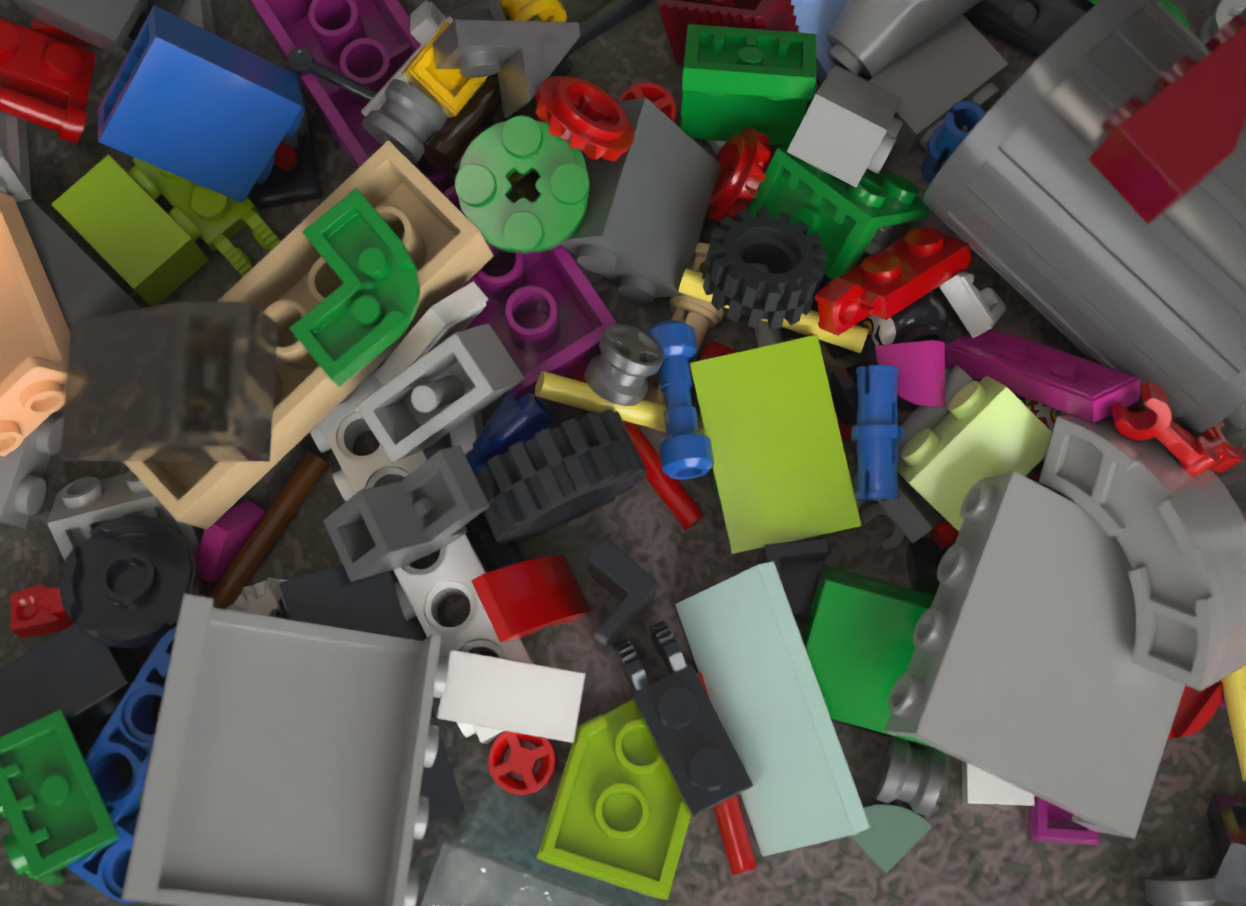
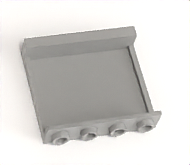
(1033, 658)
(286, 765)

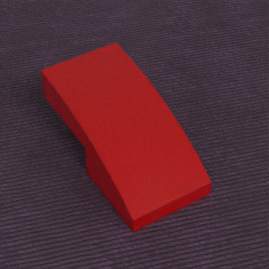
(530, 597)

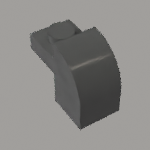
(407, 518)

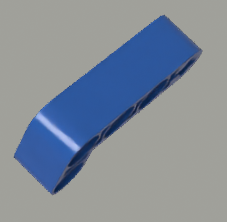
(131, 734)

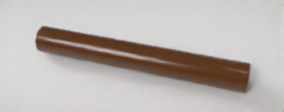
(268, 531)

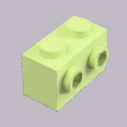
(978, 439)

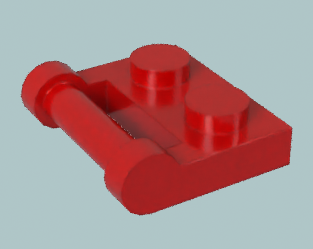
(48, 72)

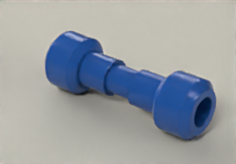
(685, 450)

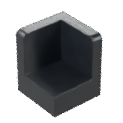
(799, 569)

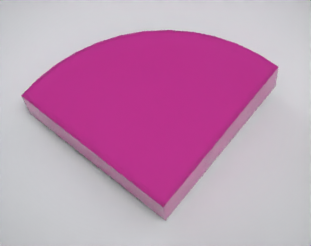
(920, 370)
(226, 538)

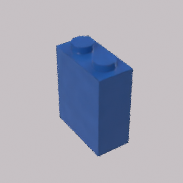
(199, 106)

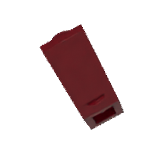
(1183, 132)

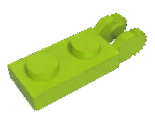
(213, 214)

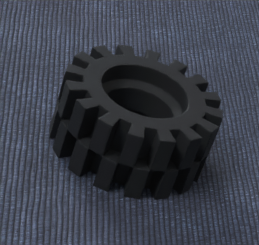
(761, 293)

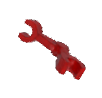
(1194, 454)

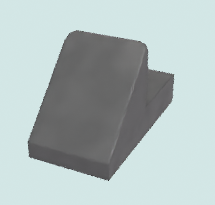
(516, 50)

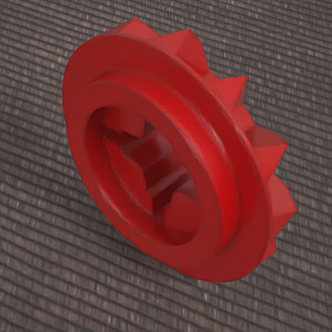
(584, 117)
(740, 173)

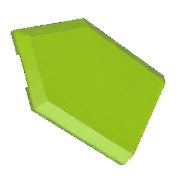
(617, 808)

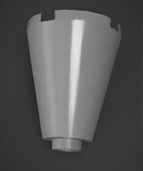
(879, 32)

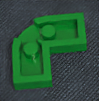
(376, 295)

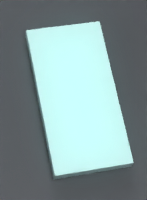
(772, 711)

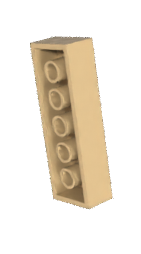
(292, 283)

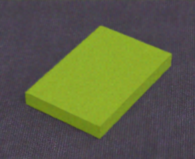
(775, 444)

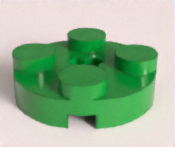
(484, 185)

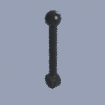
(303, 64)

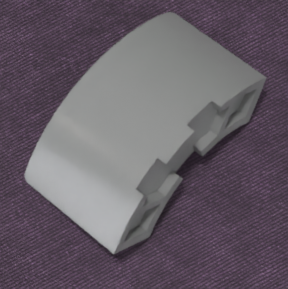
(1178, 537)

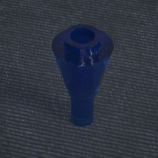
(512, 422)

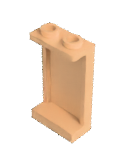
(31, 334)

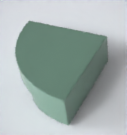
(890, 834)

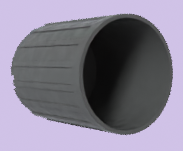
(1124, 292)

